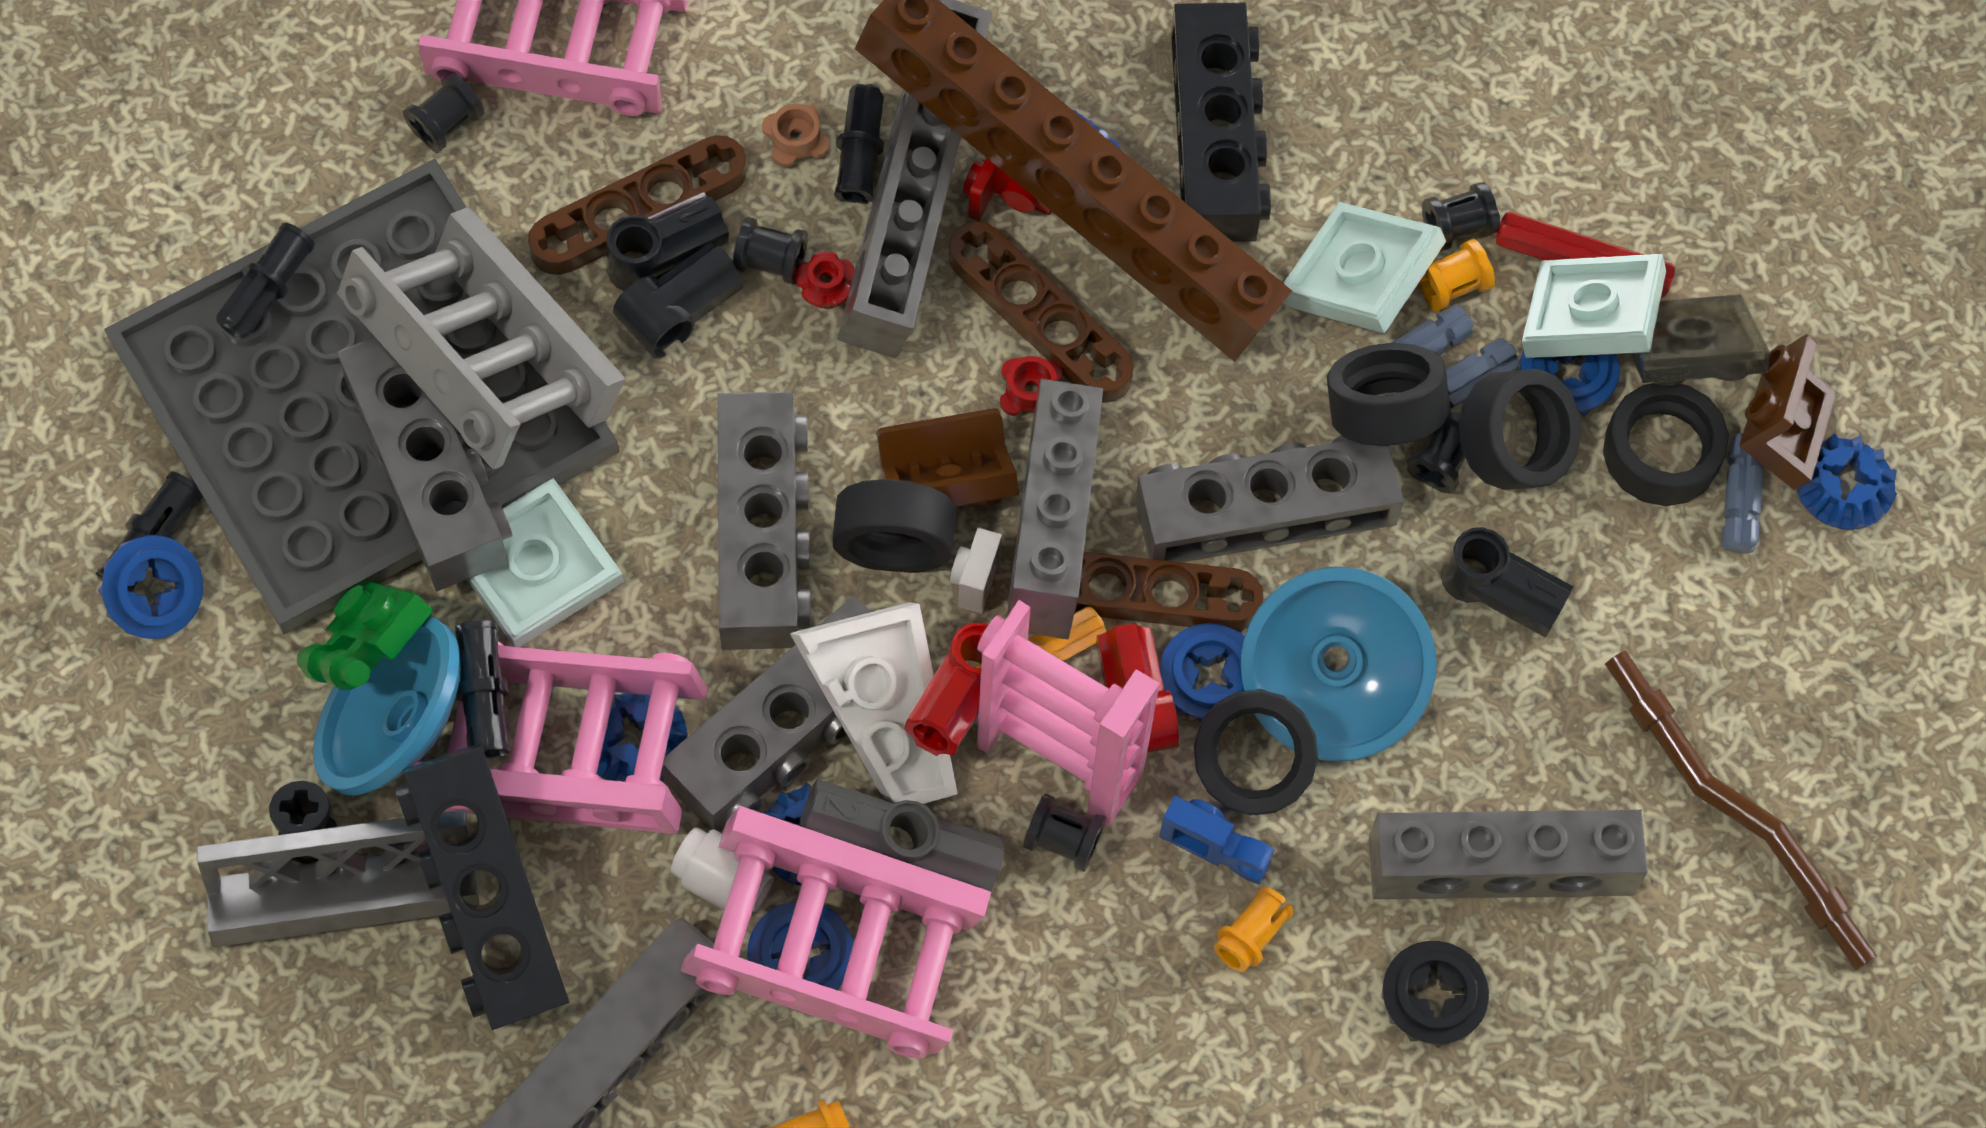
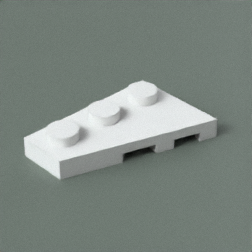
(873, 678)

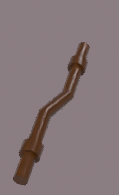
(1826, 905)

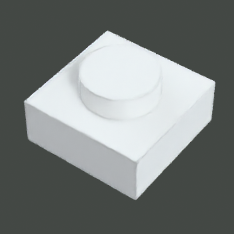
(976, 569)

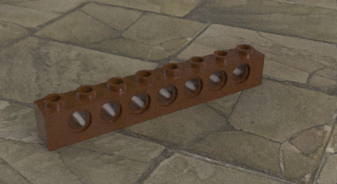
(1073, 170)

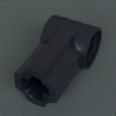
(664, 238)
(669, 307)
(1510, 584)

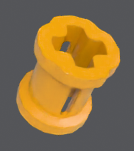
(1457, 275)

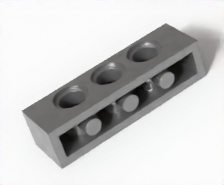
(750, 429)
(1055, 505)
(1305, 512)
(449, 545)
(746, 725)
(1507, 854)

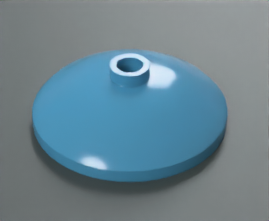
(1387, 669)
(393, 718)

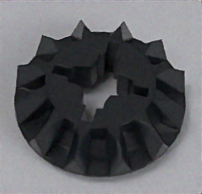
(1455, 972)

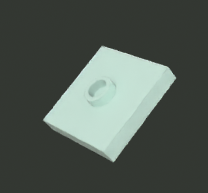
(1362, 266)
(1594, 306)
(550, 567)

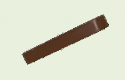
(632, 197)
(1046, 307)
(1143, 574)

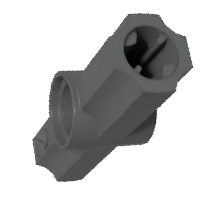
(937, 843)

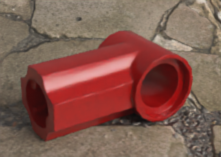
(1133, 648)
(951, 698)

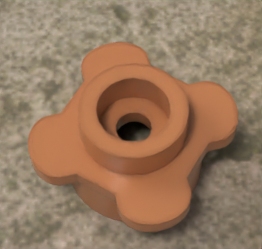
(795, 119)

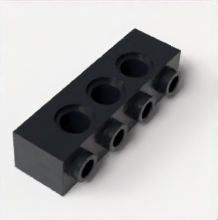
(1219, 38)
(533, 979)

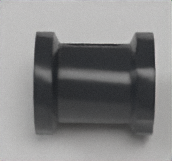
(443, 112)
(1463, 214)
(769, 250)
(1440, 457)
(300, 808)
(1064, 832)

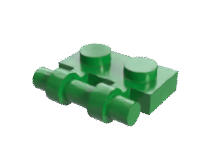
(368, 626)

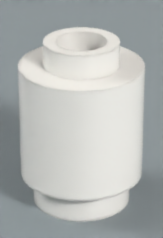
(710, 869)

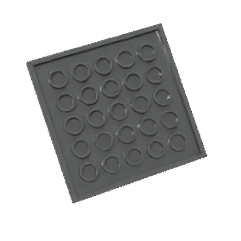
(276, 426)

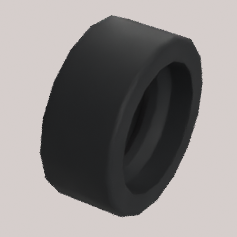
(1394, 418)
(1556, 428)
(1659, 486)
(894, 526)
(1242, 799)

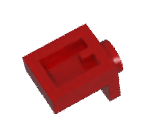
(985, 180)

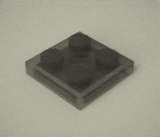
(1703, 341)

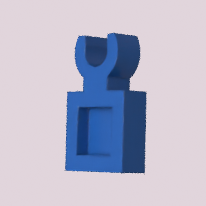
(1206, 833)

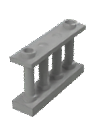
(515, 303)

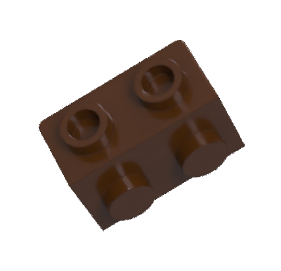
(1789, 414)
(953, 455)

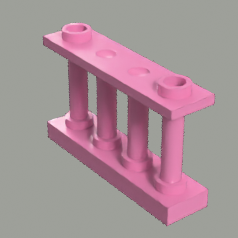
(624, 90)
(1064, 713)
(581, 794)
(883, 888)

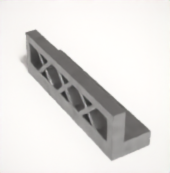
(334, 892)

